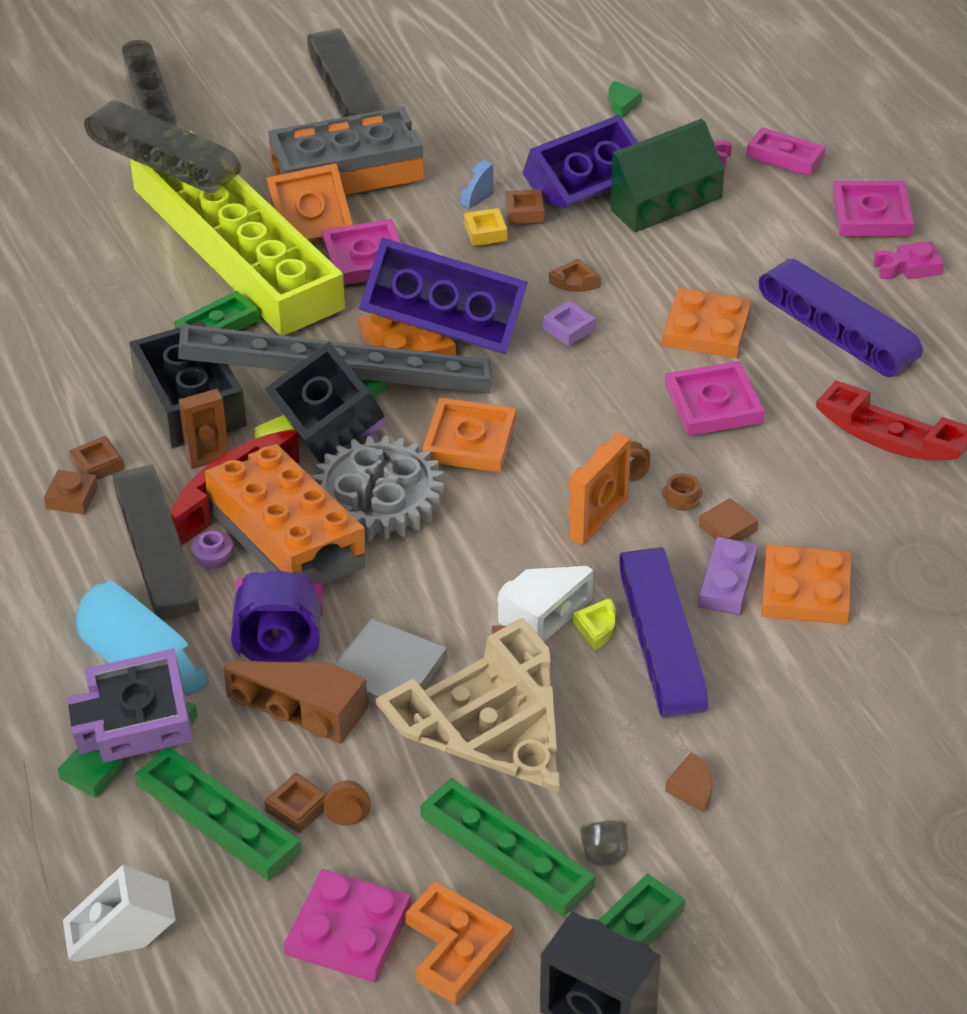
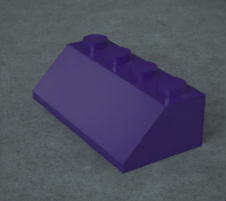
(443, 295)

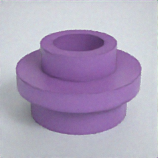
(212, 549)

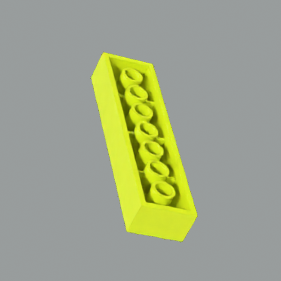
(248, 247)

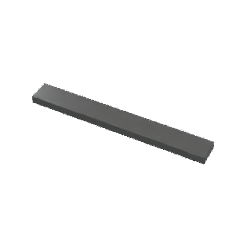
(366, 361)

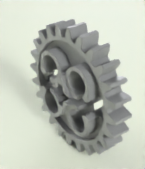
(397, 498)

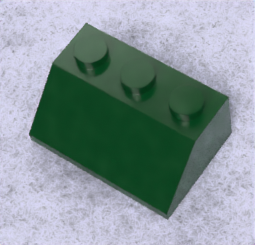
(666, 176)

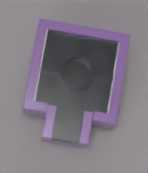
(131, 707)

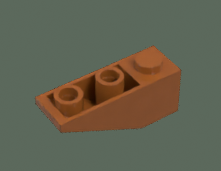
(306, 694)

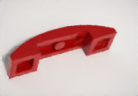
(892, 432)
(191, 508)

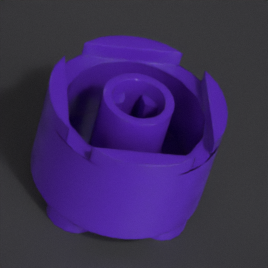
(276, 617)

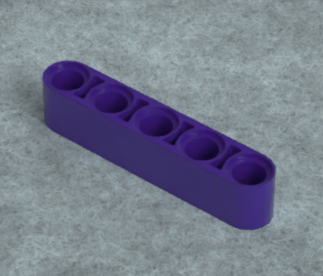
(840, 317)
(663, 633)

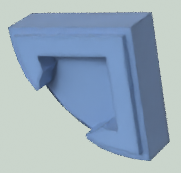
(480, 185)

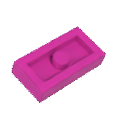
(785, 151)

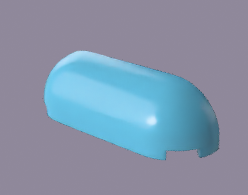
(124, 629)

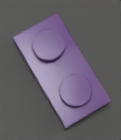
(728, 576)

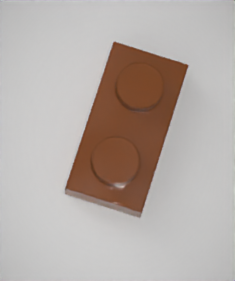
(203, 427)

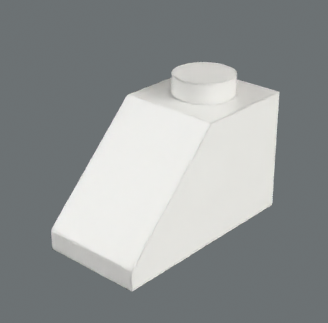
(545, 597)
(119, 915)

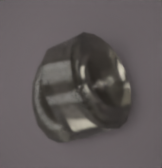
(604, 833)

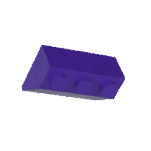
(577, 163)

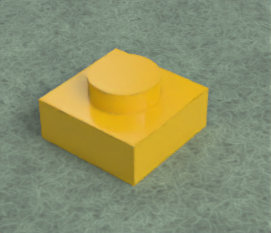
(485, 227)

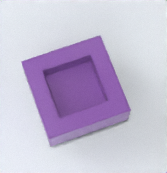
(569, 323)

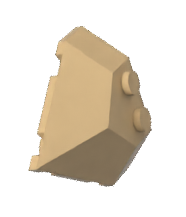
(490, 711)

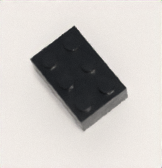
(168, 379)

